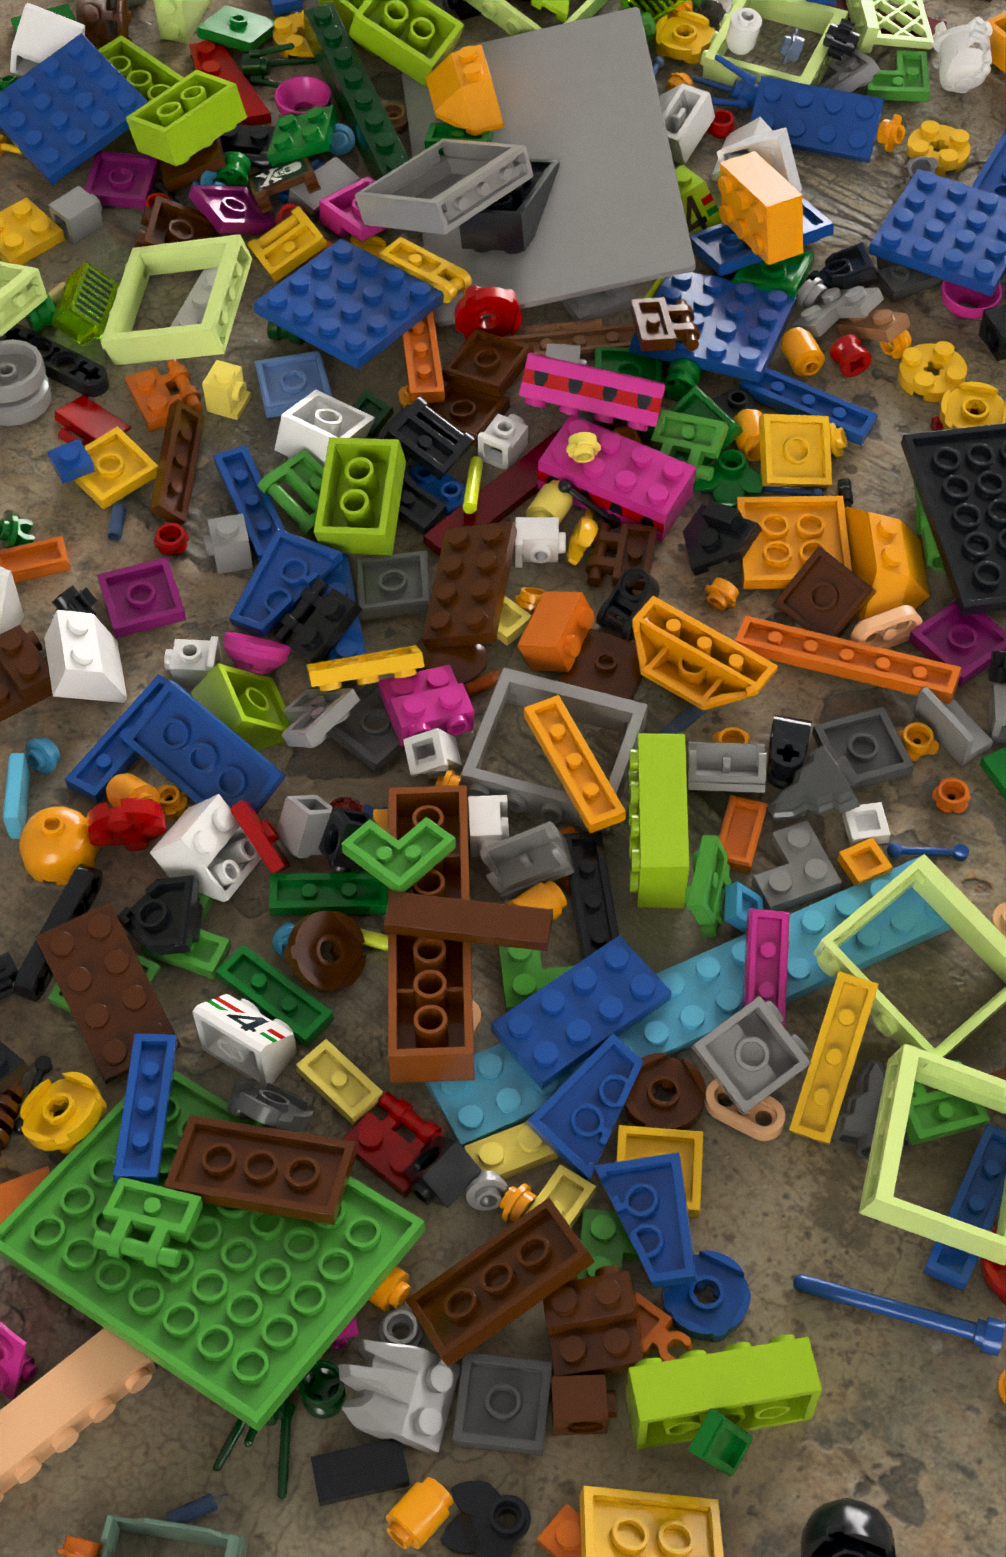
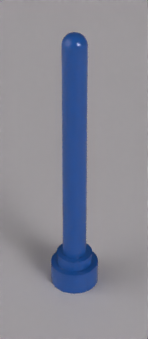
(983, 1333)

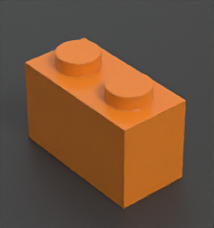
(556, 631)

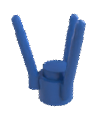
(742, 91)

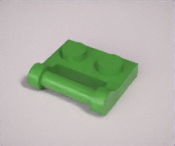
(305, 478)

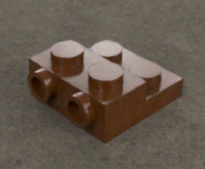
(172, 223)
(22, 672)
(594, 1324)

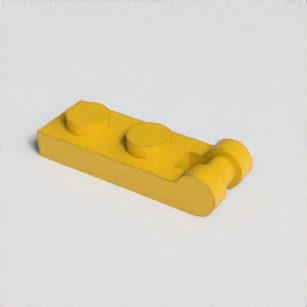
(427, 267)

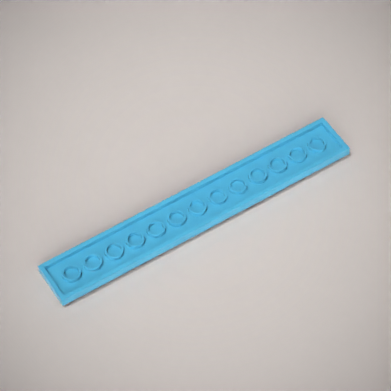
(702, 998)

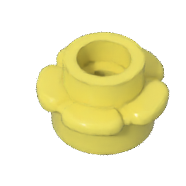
(583, 447)

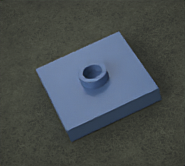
(289, 380)

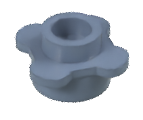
(791, 47)

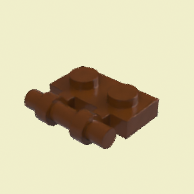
(97, 17)
(655, 327)
(634, 549)

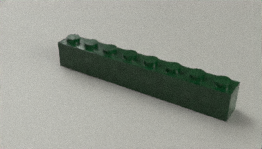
(353, 91)

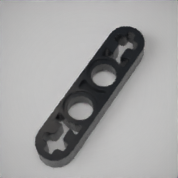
(60, 355)
(74, 901)

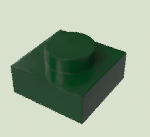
(375, 407)

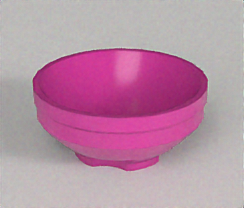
(302, 93)
(953, 295)
(254, 652)

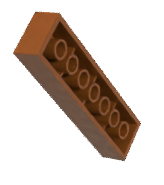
(431, 976)

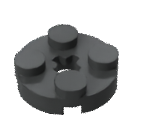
(272, 1107)

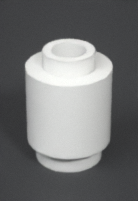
(743, 30)

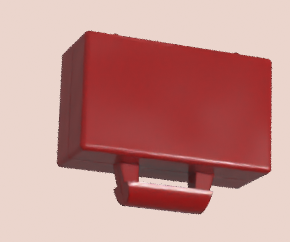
(86, 420)

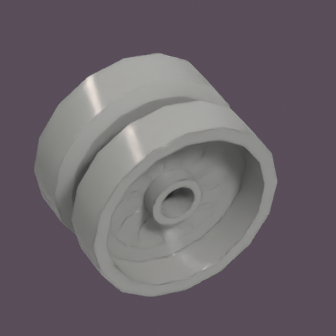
(23, 383)

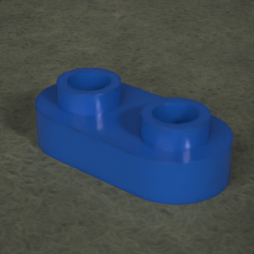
(438, 488)

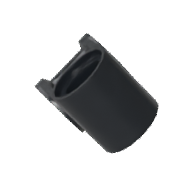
(626, 604)
(787, 749)

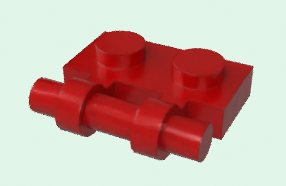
(385, 1150)

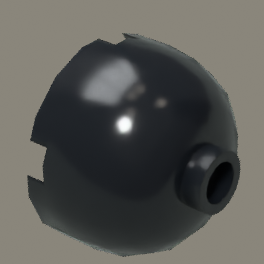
(847, 1530)

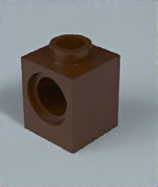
(581, 1405)

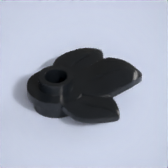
(478, 1525)

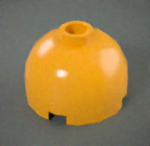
(55, 844)

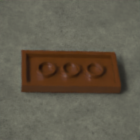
(470, 585)
(103, 987)
(262, 1169)
(499, 1282)

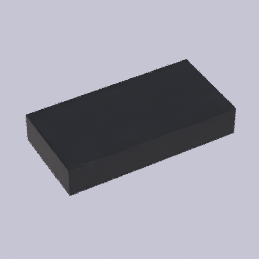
(360, 1471)

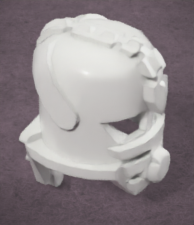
(959, 64)

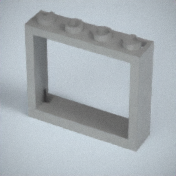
(491, 173)
(583, 706)

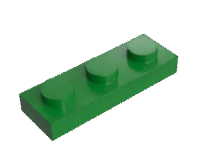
(318, 892)
(274, 994)

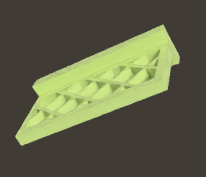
(870, 23)

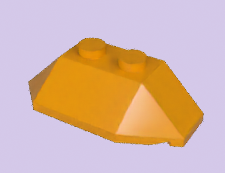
(465, 92)
(886, 559)
(695, 658)

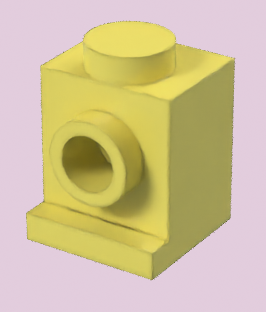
(225, 390)

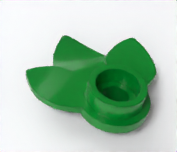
(731, 479)

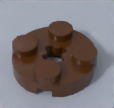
(305, 957)
(671, 1074)

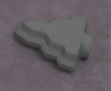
(817, 788)
(860, 1110)

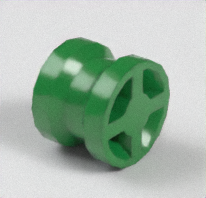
(236, 170)
(41, 315)
(681, 378)

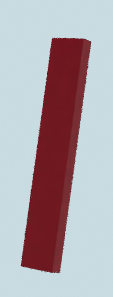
(496, 498)

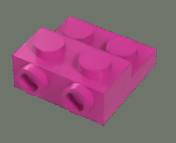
(342, 214)
(426, 703)

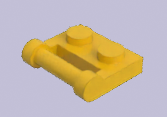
(287, 244)

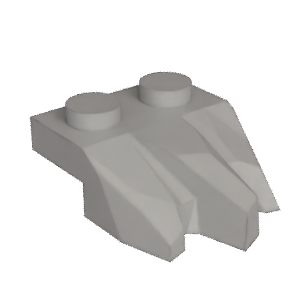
(400, 1394)

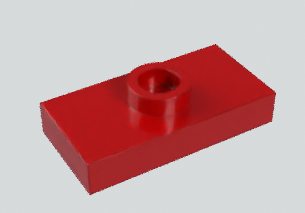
(261, 835)

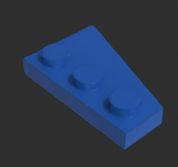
(587, 1105)
(654, 1214)

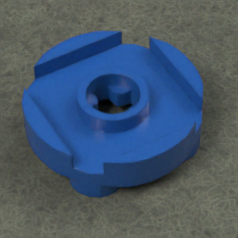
(714, 1319)

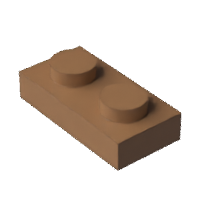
(876, 326)

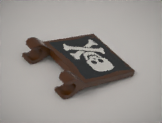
(280, 178)

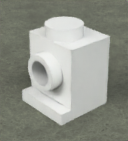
(507, 435)
(538, 540)
(192, 660)
(432, 753)
(487, 821)

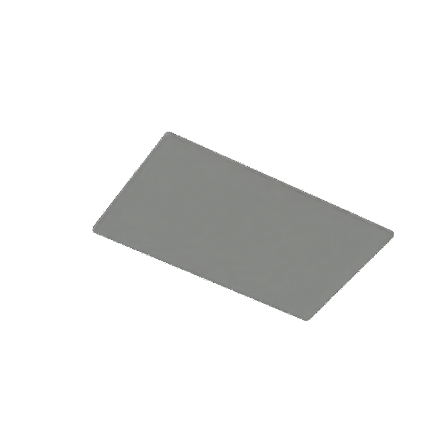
(616, 203)

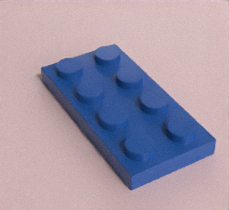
(820, 117)
(727, 253)
(201, 751)
(580, 1011)

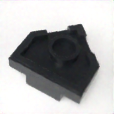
(847, 269)
(718, 535)
(166, 917)

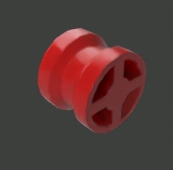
(850, 355)

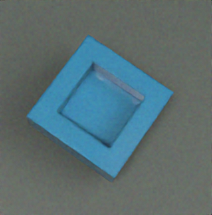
(737, 903)

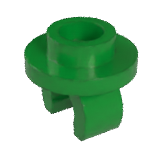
(15, 531)

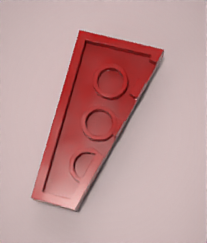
(216, 61)

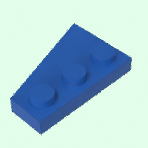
(279, 579)

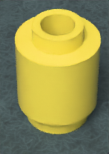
(550, 502)

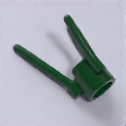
(257, 64)
(285, 1414)

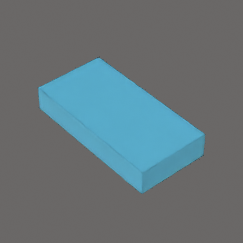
(16, 795)

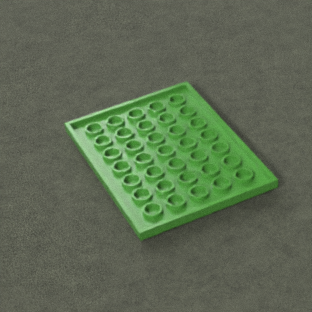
(251, 1290)

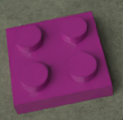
(122, 179)
(231, 209)
(141, 597)
(959, 640)

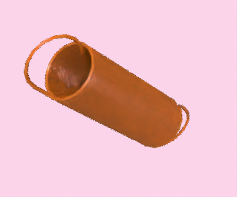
(482, 683)

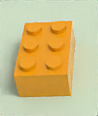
(761, 207)

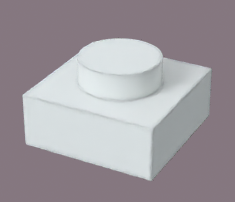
(865, 823)

